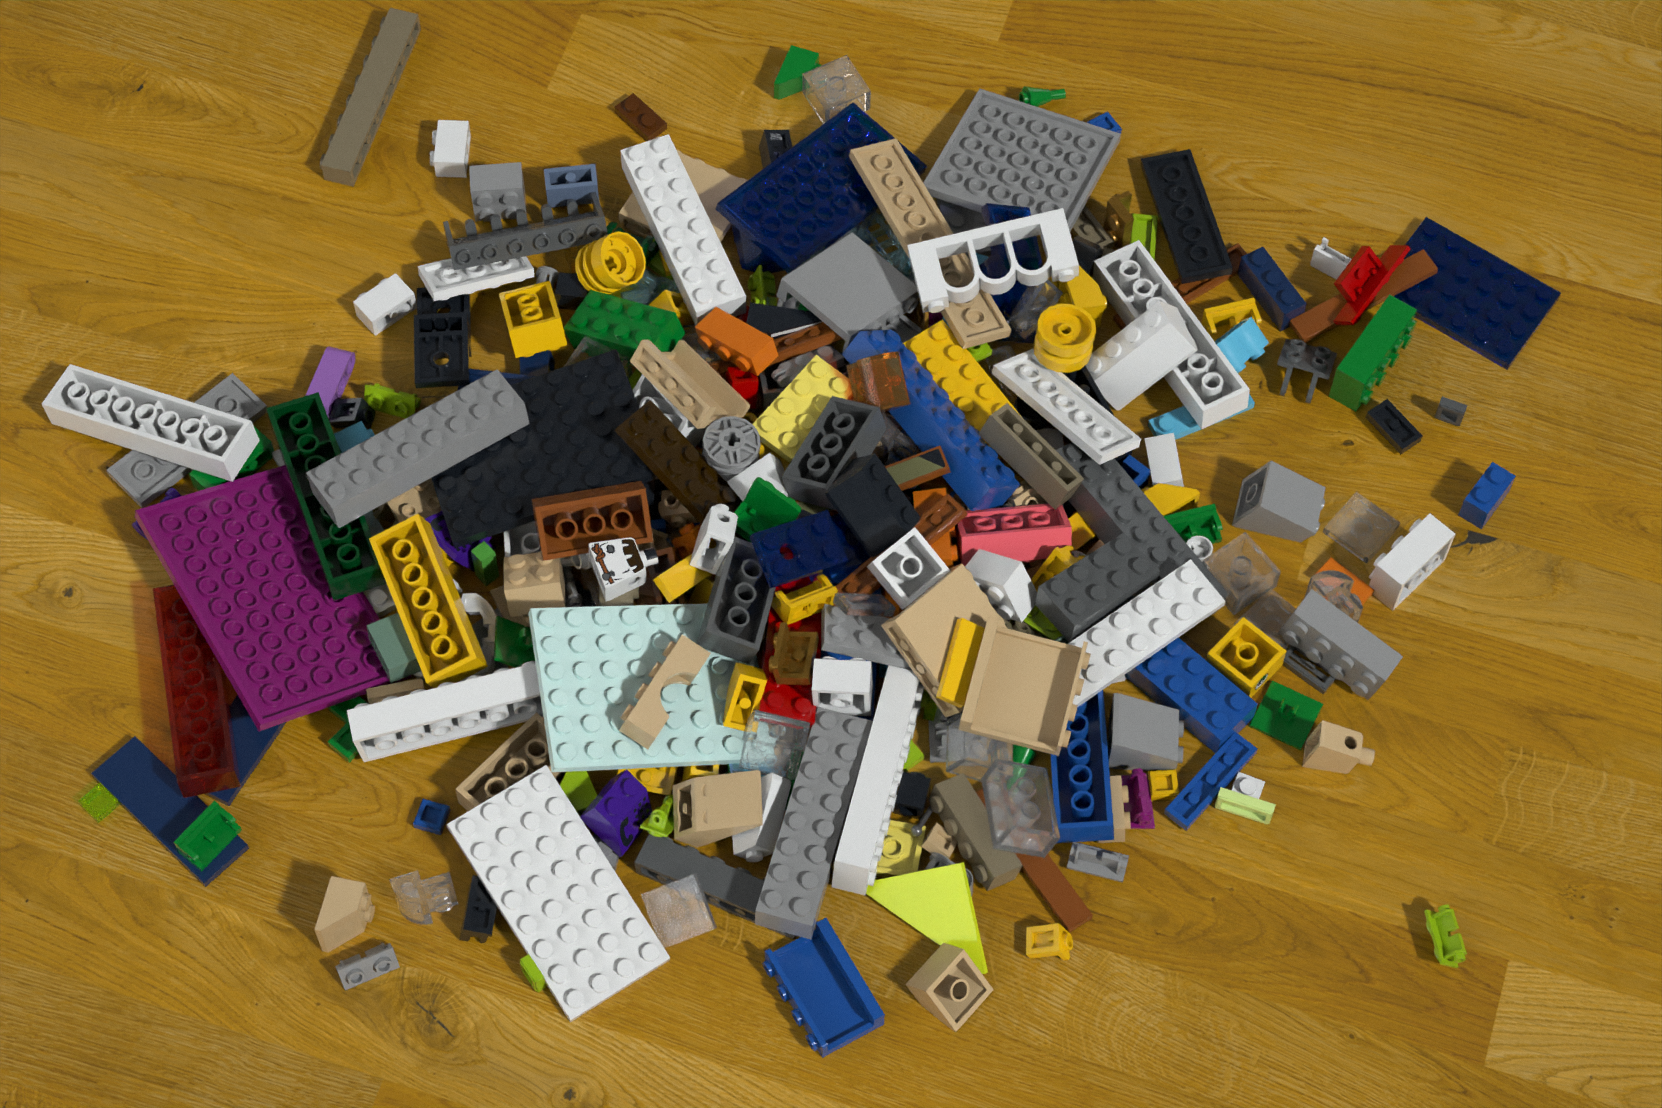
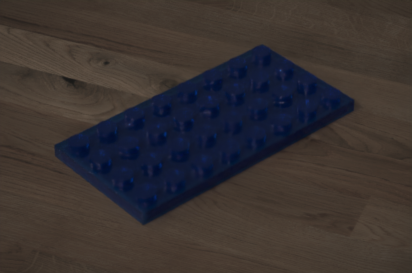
(809, 191)

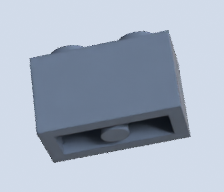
(570, 183)

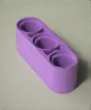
(332, 376)

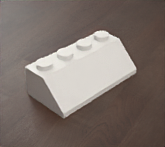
(1141, 354)

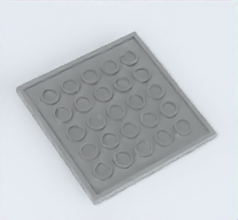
(1020, 158)

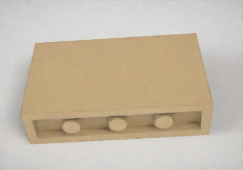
(689, 383)

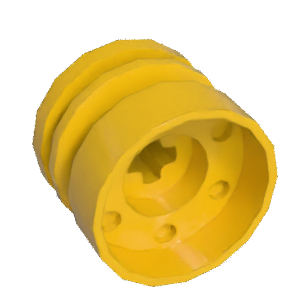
(610, 263)

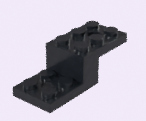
(441, 338)

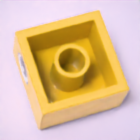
(1247, 657)

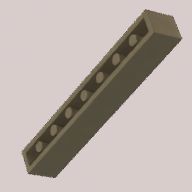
(370, 97)

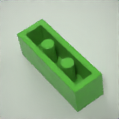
(485, 563)

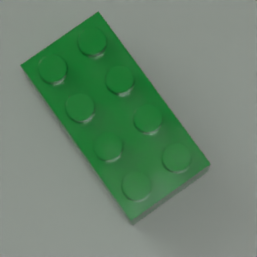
(623, 324)
(1373, 353)

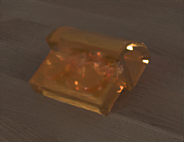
(879, 381)

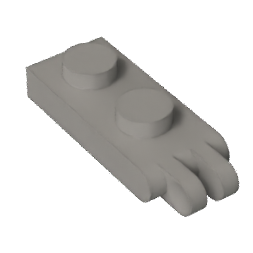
(790, 369)

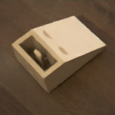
(716, 807)

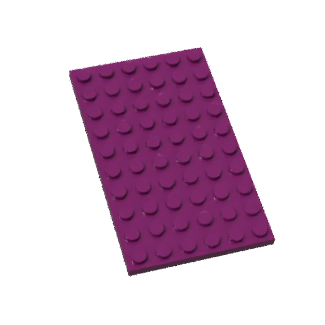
(263, 598)

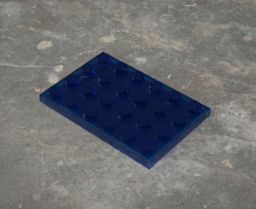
(1476, 295)

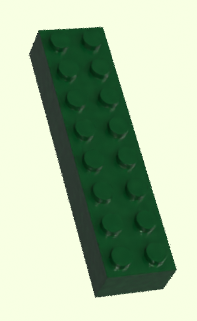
(305, 443)

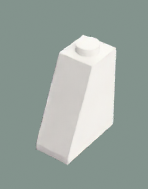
(761, 841)

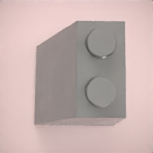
(1279, 503)
(1143, 735)

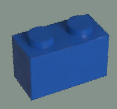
(1486, 495)

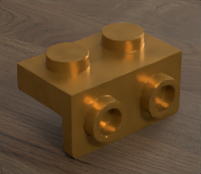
(1118, 220)
(793, 656)

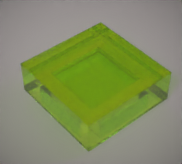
(98, 802)

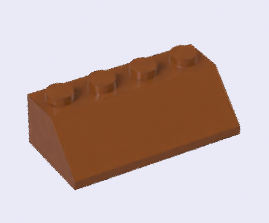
(577, 518)

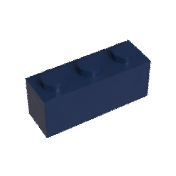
(1270, 287)

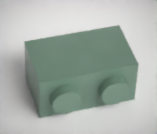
(393, 647)

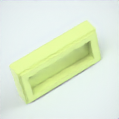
(1244, 806)

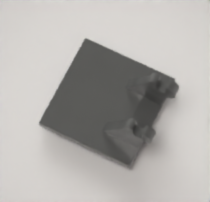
(1308, 358)

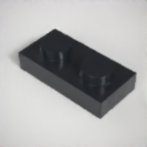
(1394, 426)

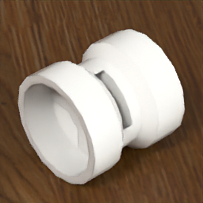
(1200, 546)

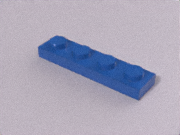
(1207, 782)

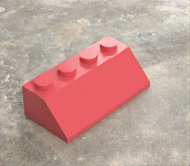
(1014, 532)

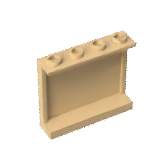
(711, 186)
(927, 626)
(1024, 689)

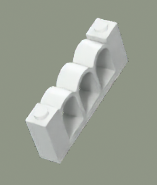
(1055, 237)

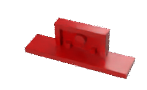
(1364, 279)

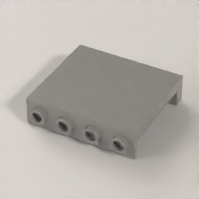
(851, 289)

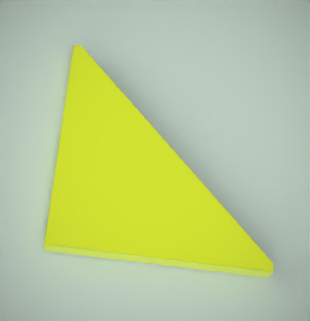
(935, 904)

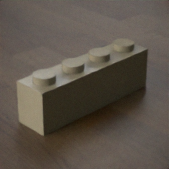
(1031, 456)
(968, 822)

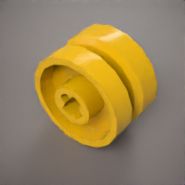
(1064, 338)

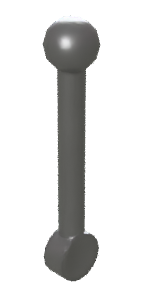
(917, 829)

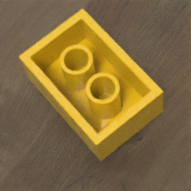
(533, 319)

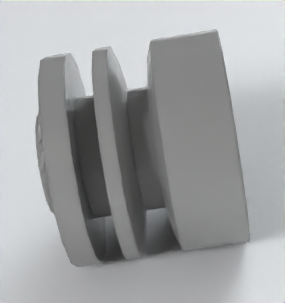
(731, 459)

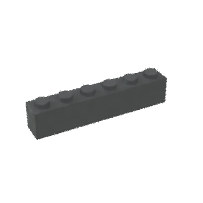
(722, 885)

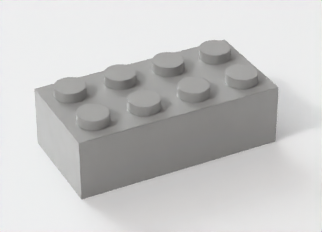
(1340, 645)

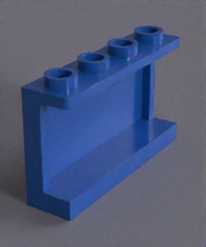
(824, 990)

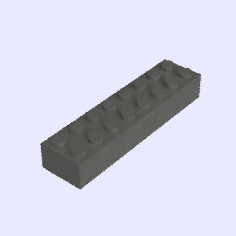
(1116, 505)

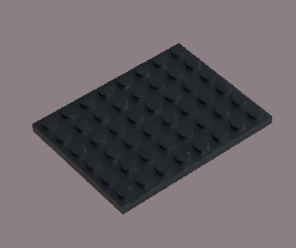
(560, 451)

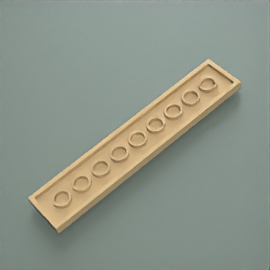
(917, 219)

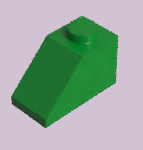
(790, 74)

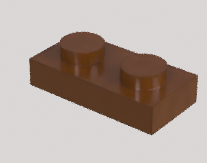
(640, 117)

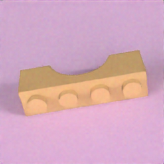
(680, 667)

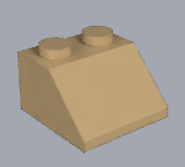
(343, 913)
(950, 986)

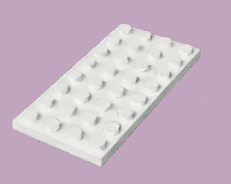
(558, 892)

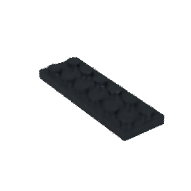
(1186, 216)

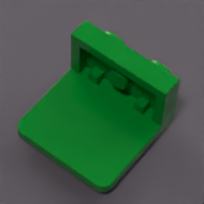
(764, 509)

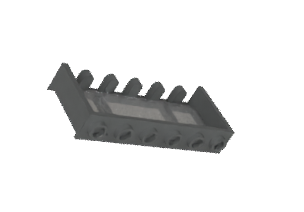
(526, 238)

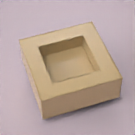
(939, 841)

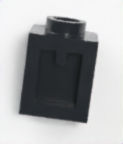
(351, 411)

